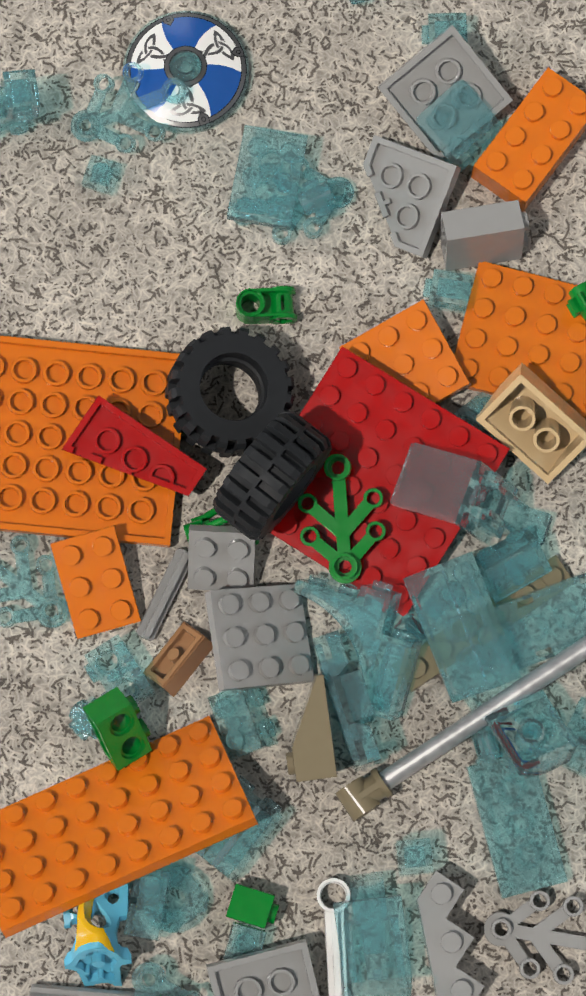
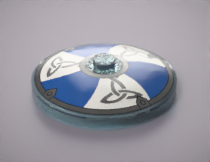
(202, 55)

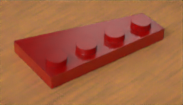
(127, 446)

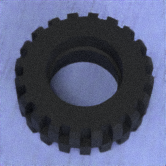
(236, 350)
(272, 475)

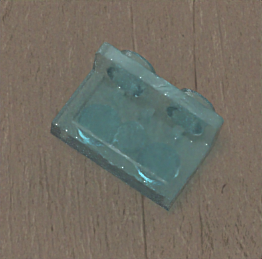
(243, 721)

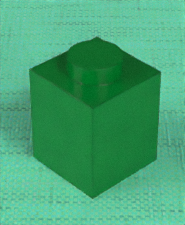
(252, 907)

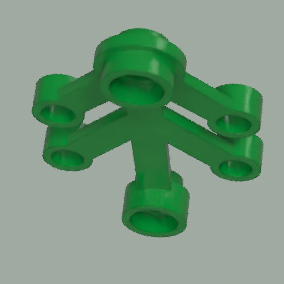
(342, 525)

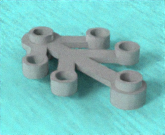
(540, 935)

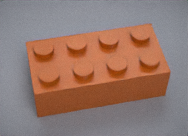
(533, 140)

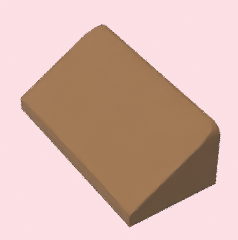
(178, 659)

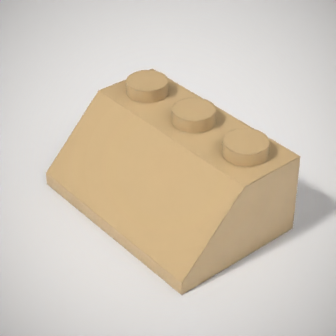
(534, 423)

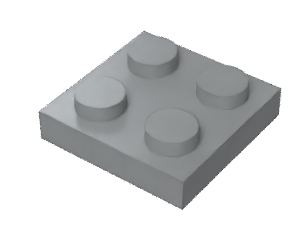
(219, 558)

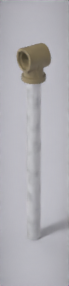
(365, 793)

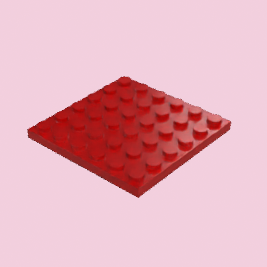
(373, 425)

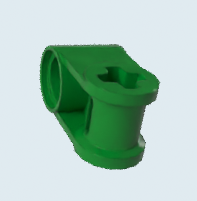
(269, 305)

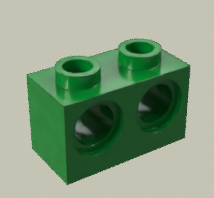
(118, 728)

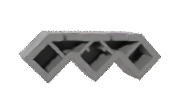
(443, 939)

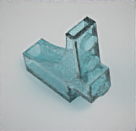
(368, 618)

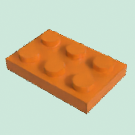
(95, 582)

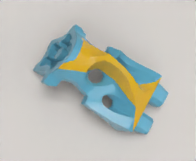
(96, 949)

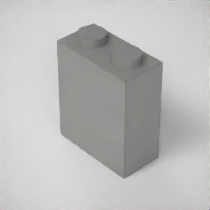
(483, 234)

